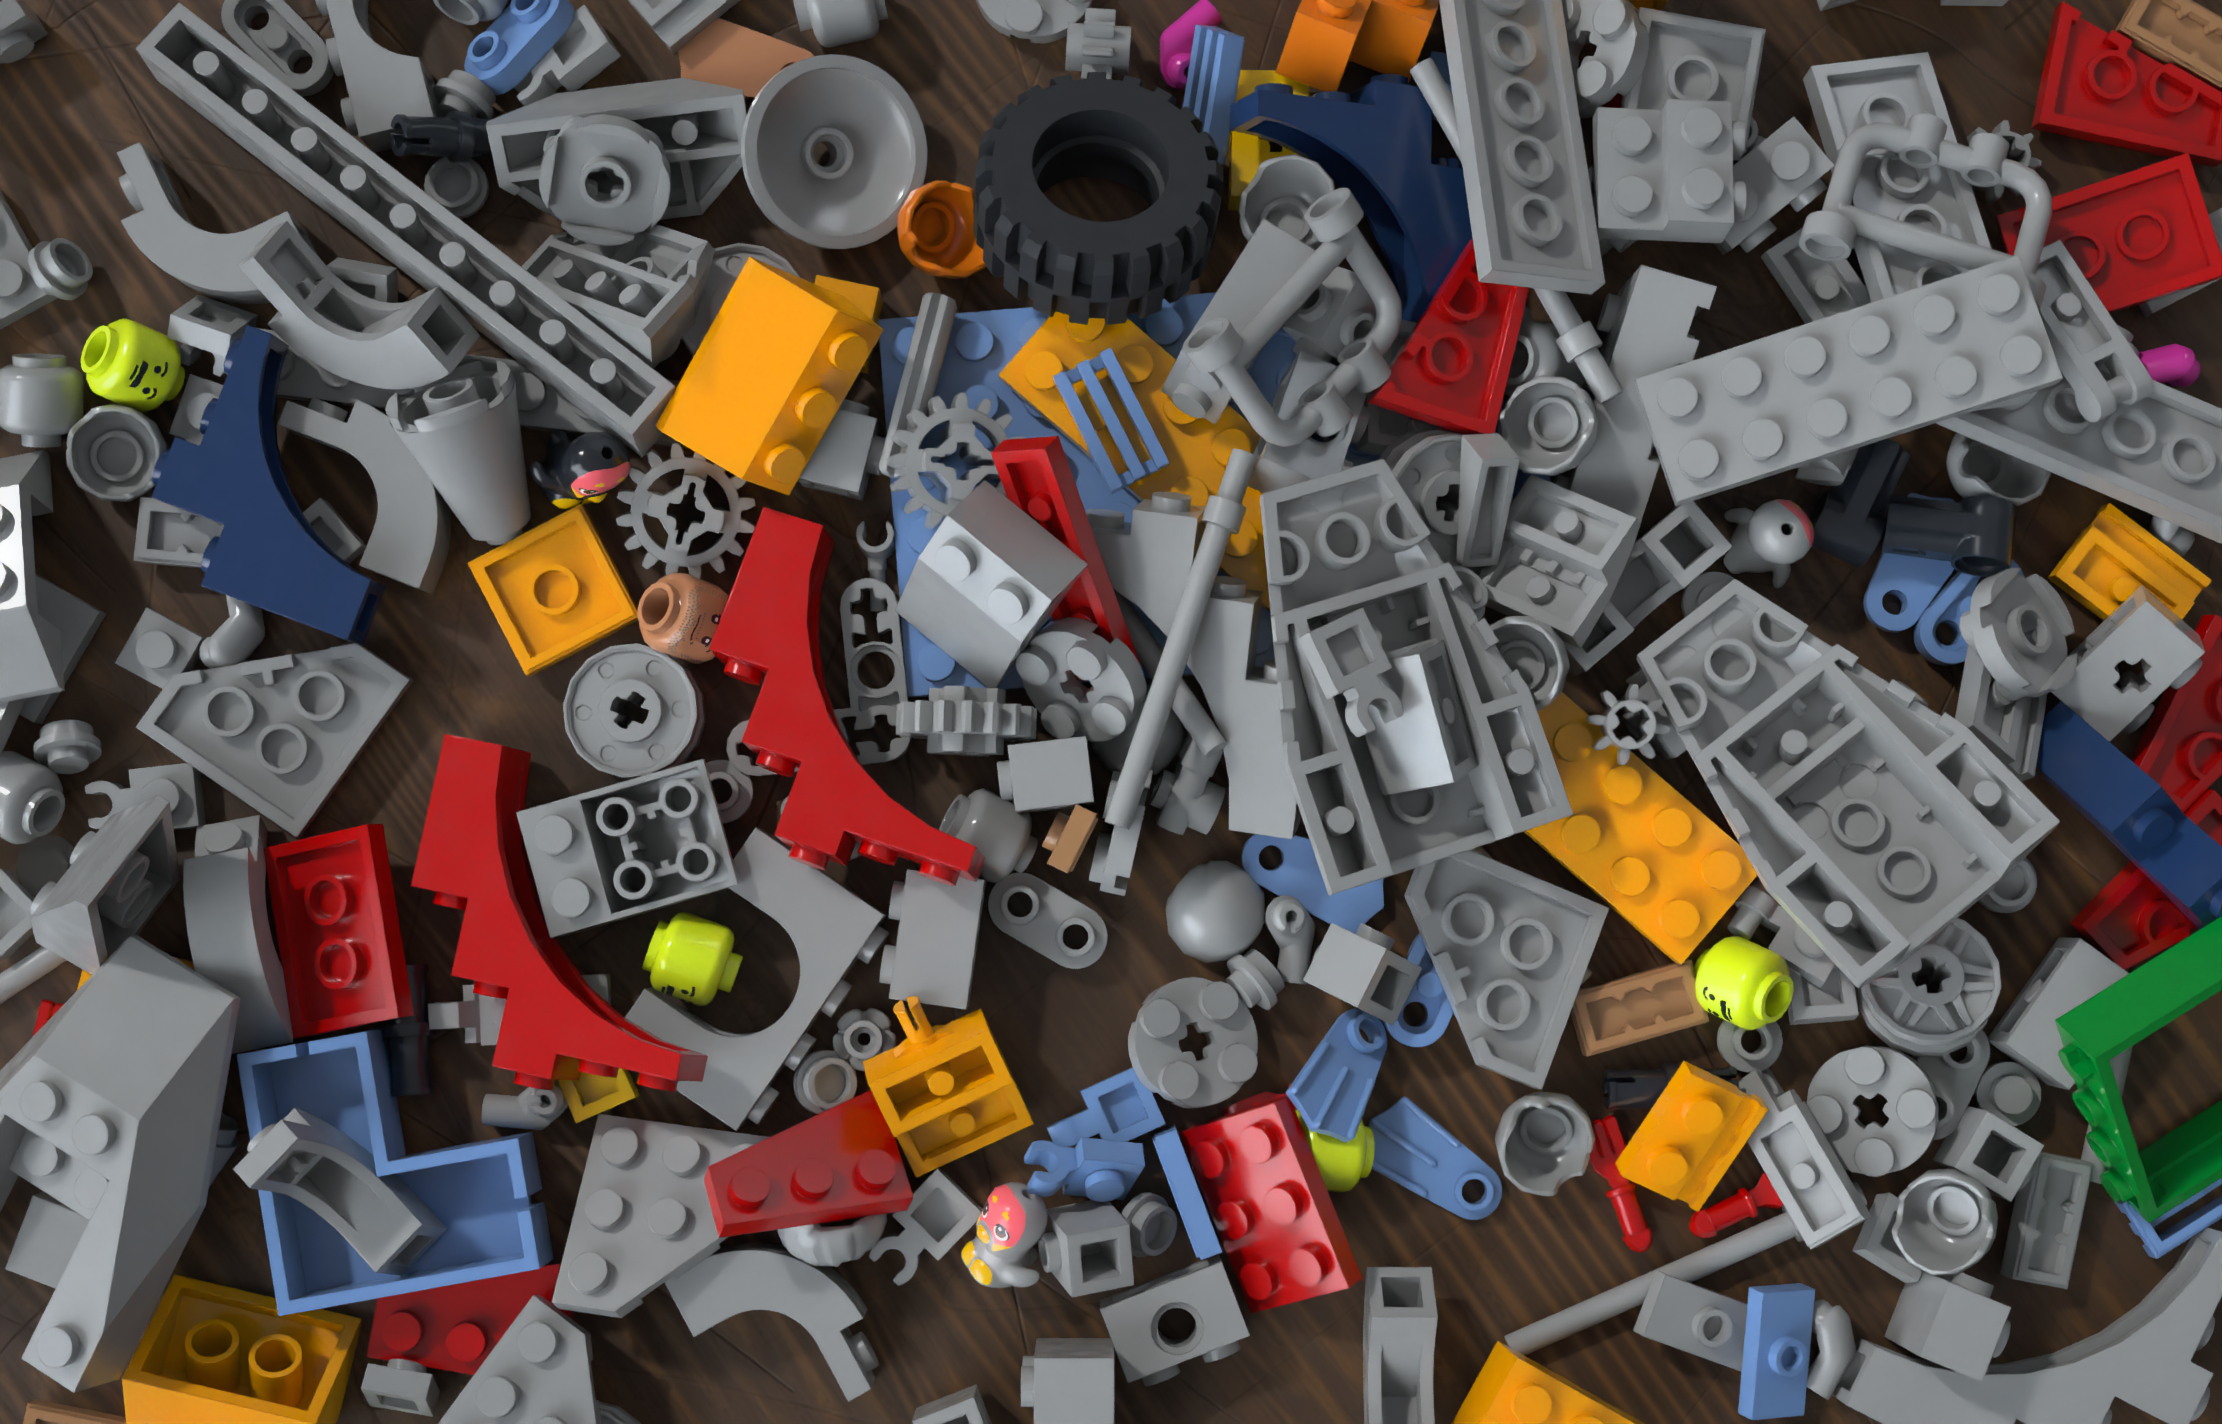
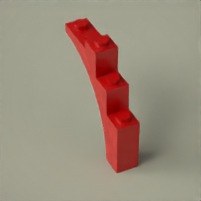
(774, 634)
(480, 864)

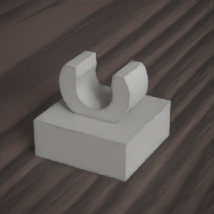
(208, 327)

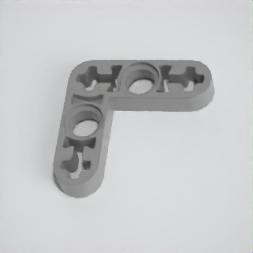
(864, 702)

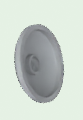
(872, 144)

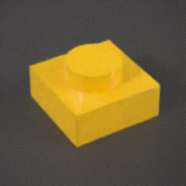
(597, 1093)

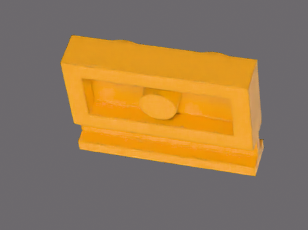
(2116, 559)
(1691, 1136)

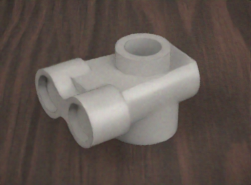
(1187, 795)

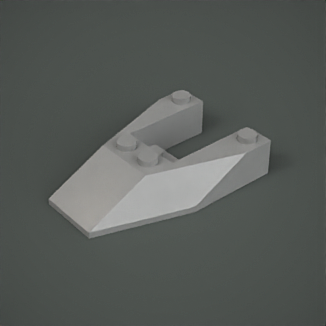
(122, 1125)

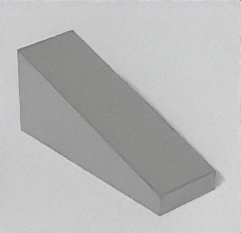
(1485, 497)

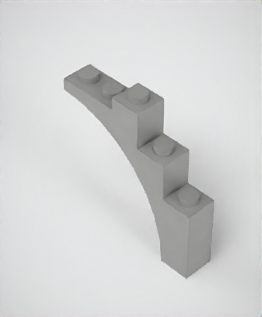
(1151, 567)
(2135, 1358)

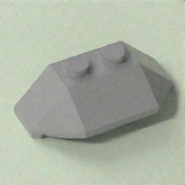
(691, 117)
(633, 291)

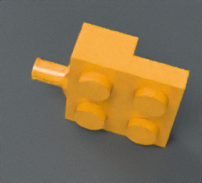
(945, 1088)

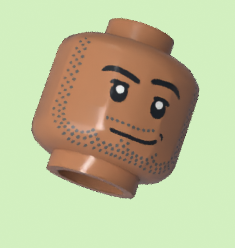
(681, 616)

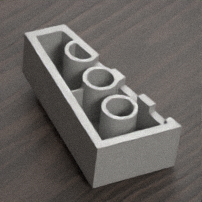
(1643, 336)

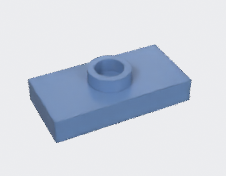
(1776, 1351)

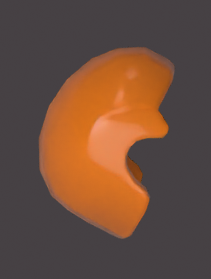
(939, 231)

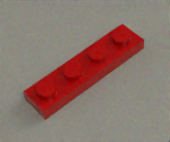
(1043, 487)

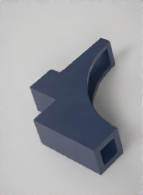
(1381, 152)
(238, 480)
(2132, 813)

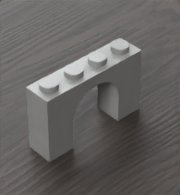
(830, 933)

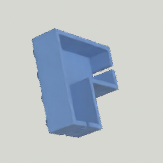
(472, 1187)

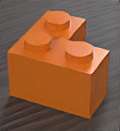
(1367, 32)

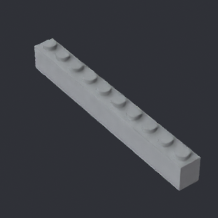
(408, 227)

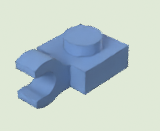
(1116, 1110)
(1092, 1169)

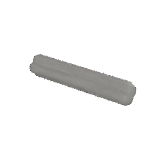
(920, 370)

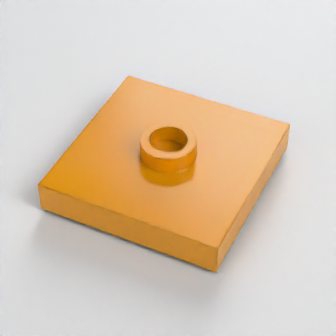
(554, 590)

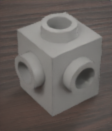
(1332, 317)

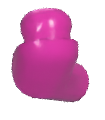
(1178, 40)
(2171, 365)

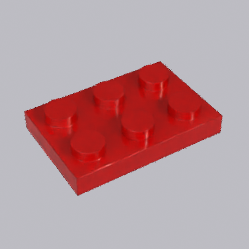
(2133, 233)
(338, 930)
(1270, 1205)

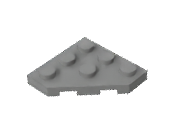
(278, 725)
(1505, 956)
(640, 1212)
(533, 1374)

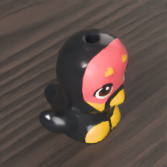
(581, 468)

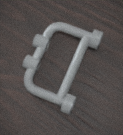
(1983, 163)
(1221, 349)

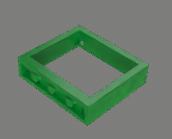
(2111, 1023)

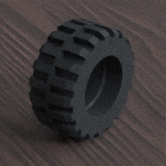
(1107, 133)

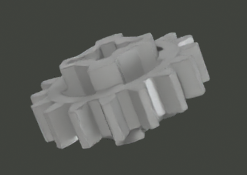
(958, 434)
(656, 504)
(966, 721)

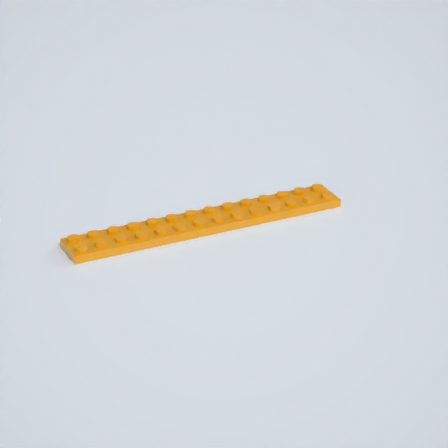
(1628, 829)

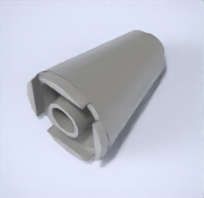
(470, 447)

